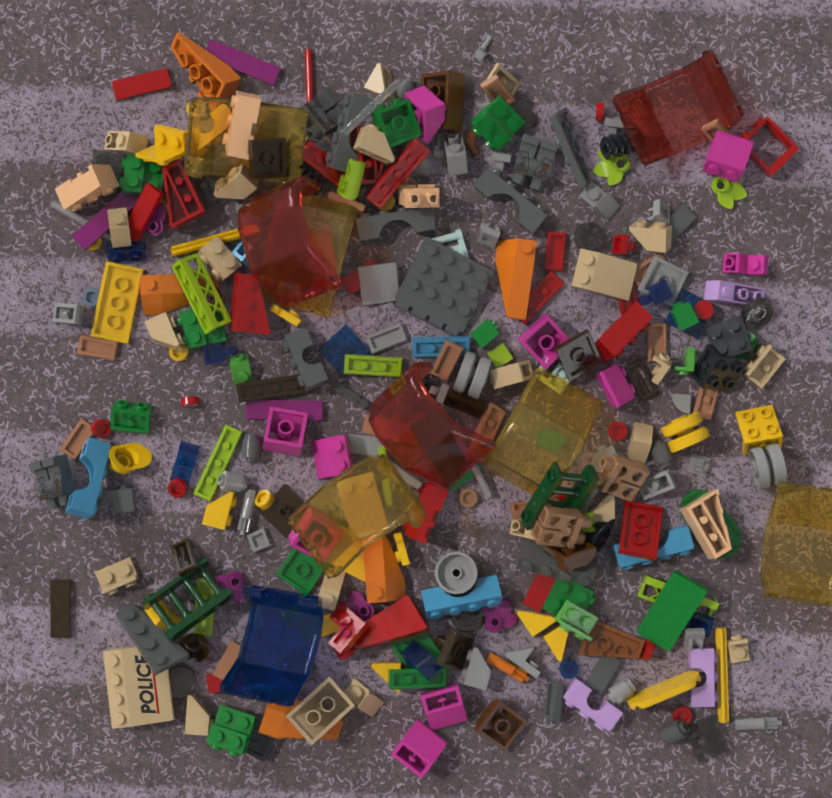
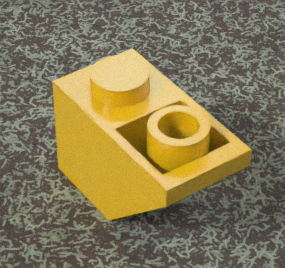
(218, 512)

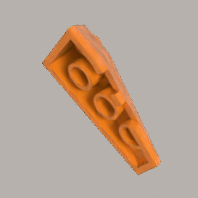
(205, 69)
(515, 269)
(164, 293)
(383, 573)
(278, 726)

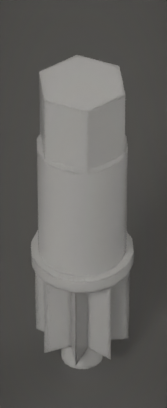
(247, 512)
(757, 723)

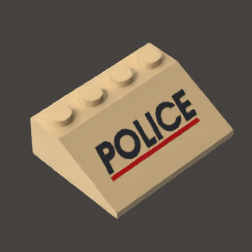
(134, 690)

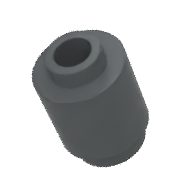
(406, 86)
(251, 447)
(661, 454)
(674, 732)

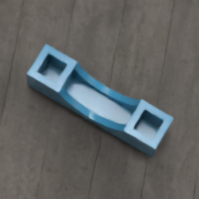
(83, 501)
(677, 541)
(485, 594)

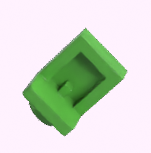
(690, 359)
(240, 368)

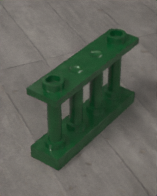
(575, 496)
(190, 618)

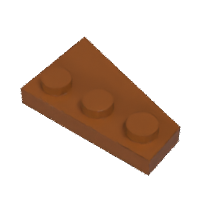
(611, 643)

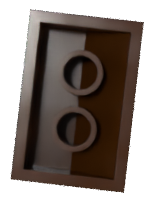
(450, 89)

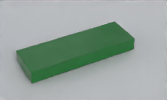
(411, 678)

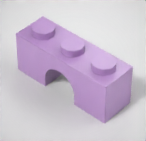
(704, 693)
(604, 715)

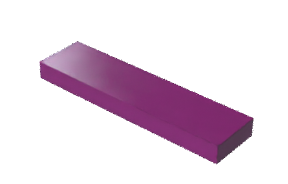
(244, 63)
(99, 224)
(260, 408)

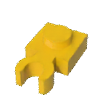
(291, 316)
(401, 554)

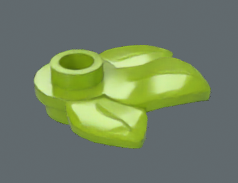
(610, 168)
(731, 191)

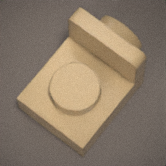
(660, 370)
(738, 648)

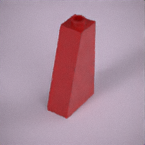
(393, 624)

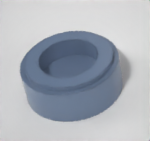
(90, 297)

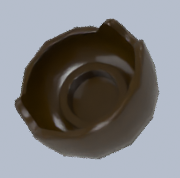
(196, 645)

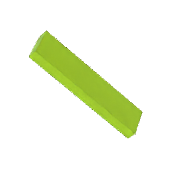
(218, 462)

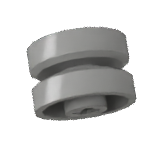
(473, 375)
(767, 466)
(468, 573)

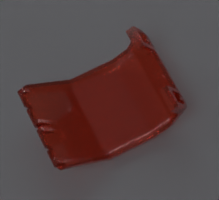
(670, 111)
(281, 245)
(422, 433)

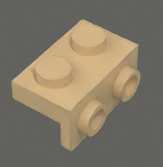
(218, 259)
(763, 366)

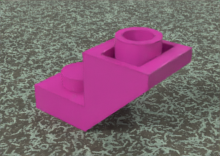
(745, 264)

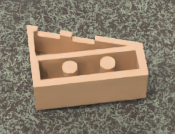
(241, 124)
(87, 187)
(708, 524)

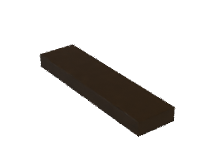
(269, 388)

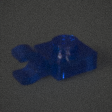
(657, 293)
(215, 353)

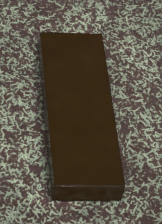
(60, 608)

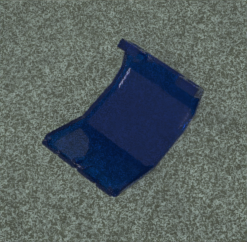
(276, 646)

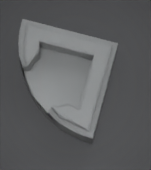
(682, 402)

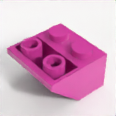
(444, 706)
(419, 748)

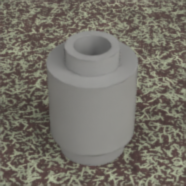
(232, 481)
(621, 691)

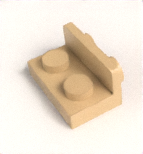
(117, 575)

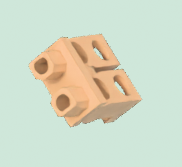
(421, 197)

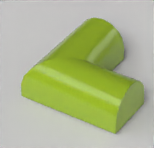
(350, 182)

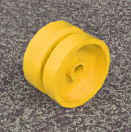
(685, 432)

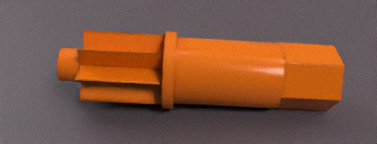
(508, 668)

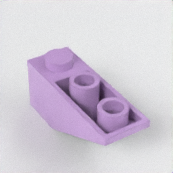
(731, 292)

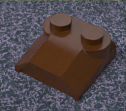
(573, 558)
(500, 724)

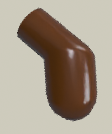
(470, 143)

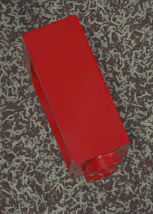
(791, 147)

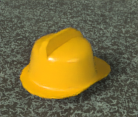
(129, 457)

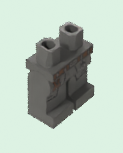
(322, 114)
(531, 168)
(54, 480)

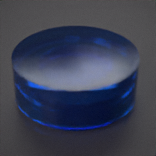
(568, 668)

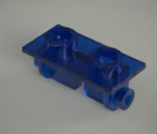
(134, 253)

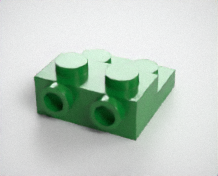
(397, 121)
(497, 123)
(139, 173)
(194, 334)
(569, 591)
(231, 730)

